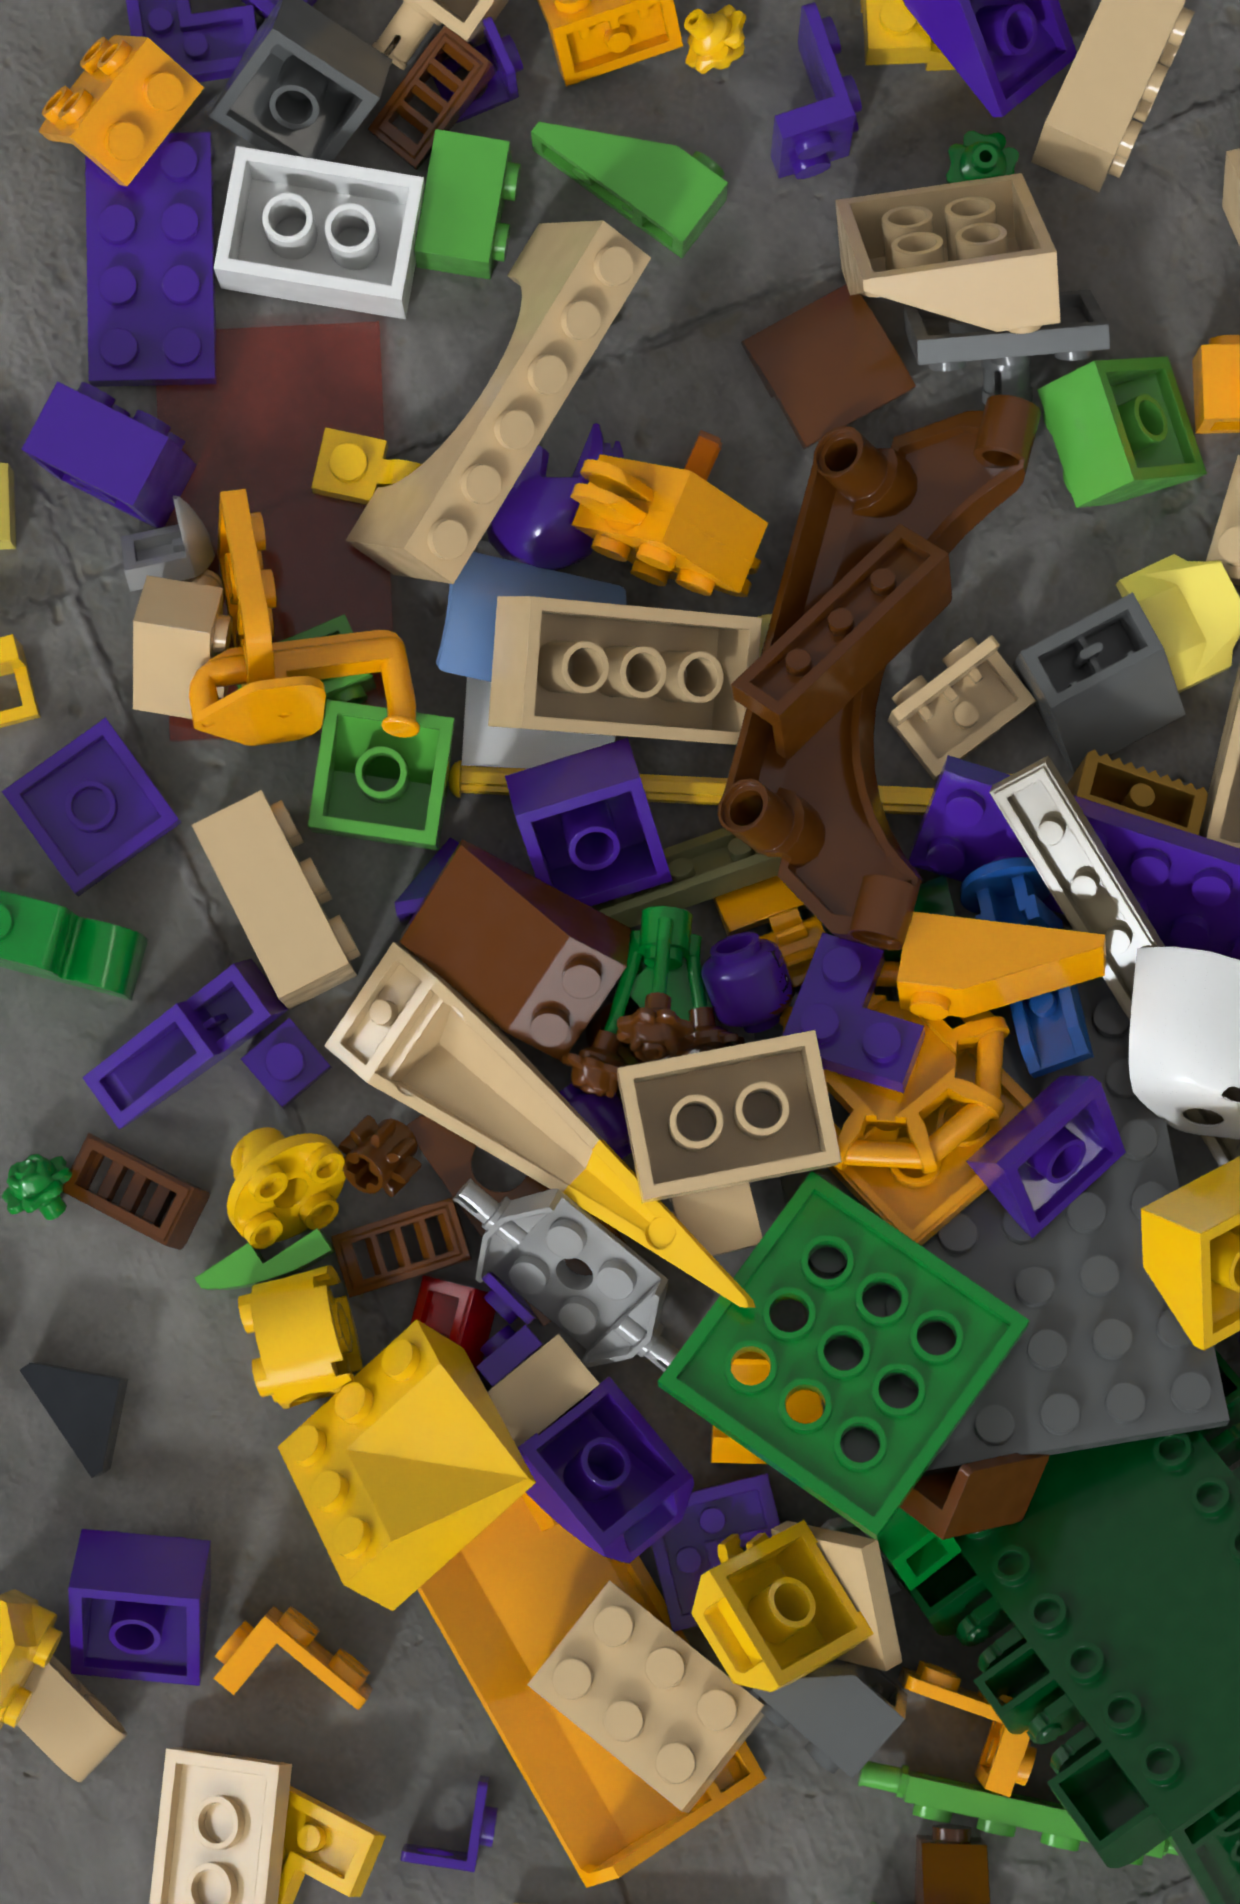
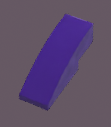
(185, 1042)

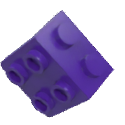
(822, 131)

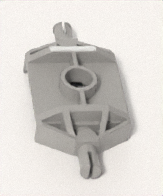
(605, 1312)

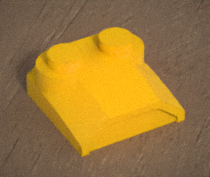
(25, 1640)

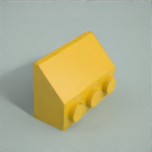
(1195, 1253)

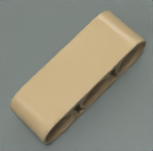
(68, 1721)

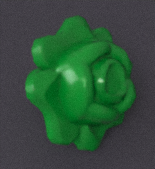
(980, 157)
(37, 1185)

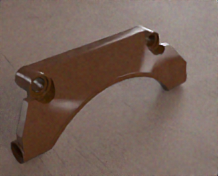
(825, 800)

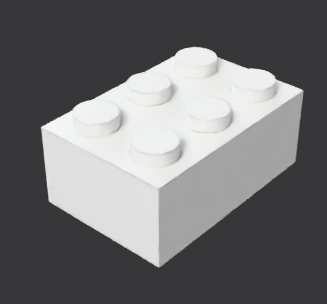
(319, 232)

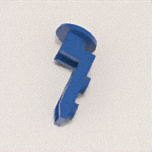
(1049, 1025)

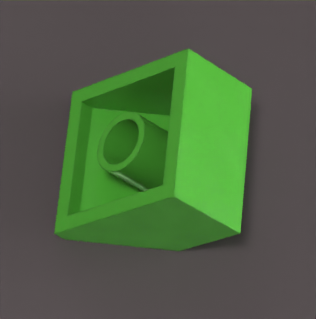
(1120, 430)
(379, 782)

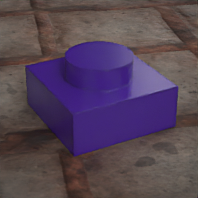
(286, 1063)
(506, 1352)

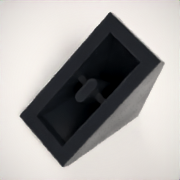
(83, 1408)

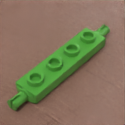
(939, 1797)

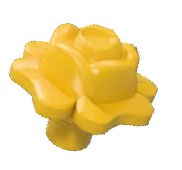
(714, 38)

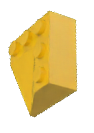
(405, 1466)

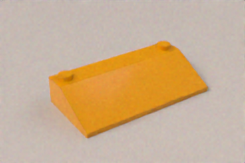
(503, 1615)

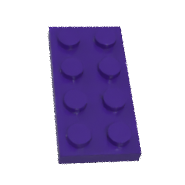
(153, 269)

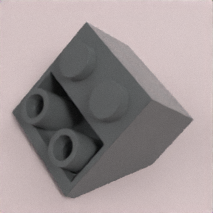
(1101, 682)
(841, 1711)

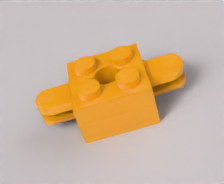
(668, 525)

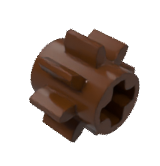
(380, 1156)

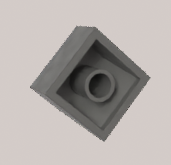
(302, 84)

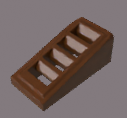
(449, 112)
(181, 1215)
(453, 1235)

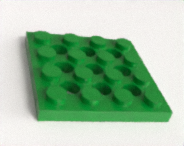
(908, 1436)

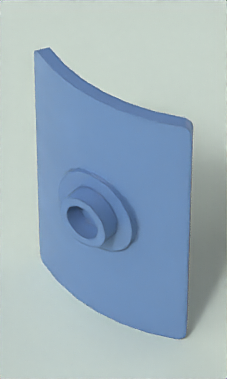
(472, 606)

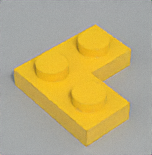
(326, 1848)

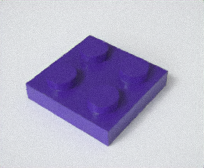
(91, 807)

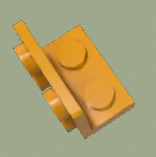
(608, 34)

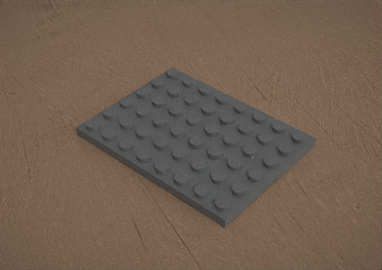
(1100, 1342)

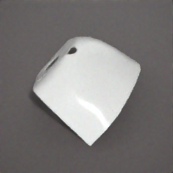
(1186, 1036)

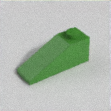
(643, 180)

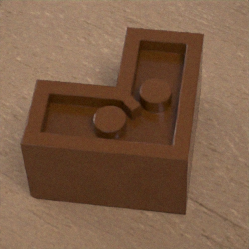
(977, 1495)

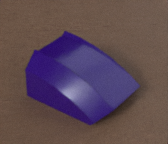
(608, 1475)

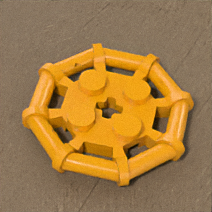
(928, 1087)

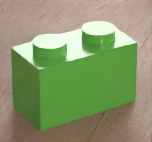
(465, 204)

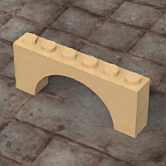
(571, 293)

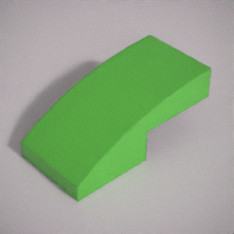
(248, 1266)

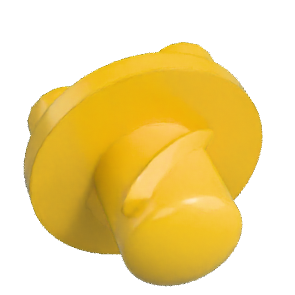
(283, 1185)

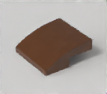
(828, 365)

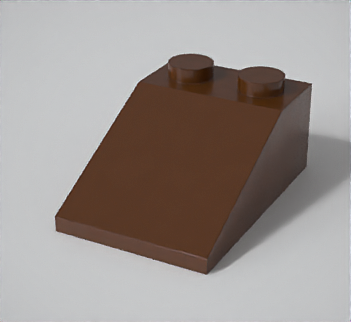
(518, 948)

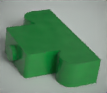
(67, 948)

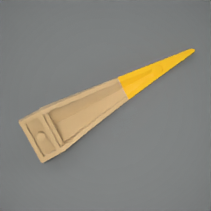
(459, 1069)

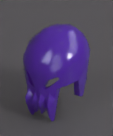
(538, 512)

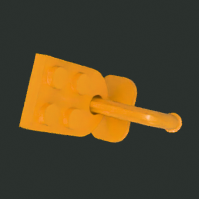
(282, 680)

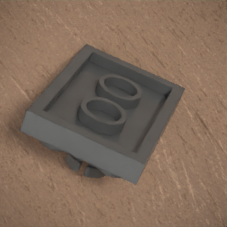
(1005, 355)

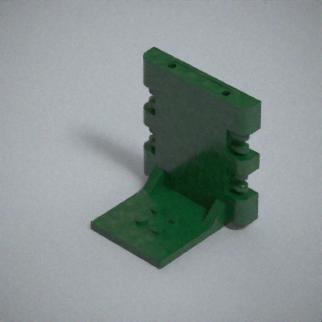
(1124, 1623)

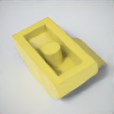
(1192, 614)

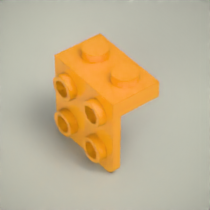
(120, 104)
(296, 1636)
(1005, 1756)

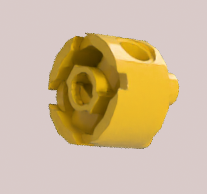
(302, 1337)

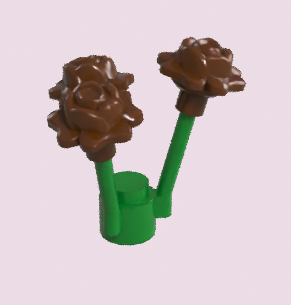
(654, 1029)

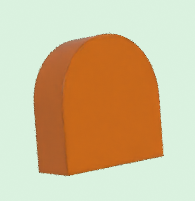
(703, 454)

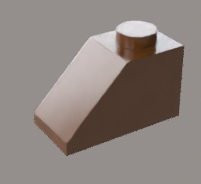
(951, 1867)

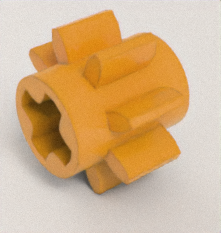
(796, 941)

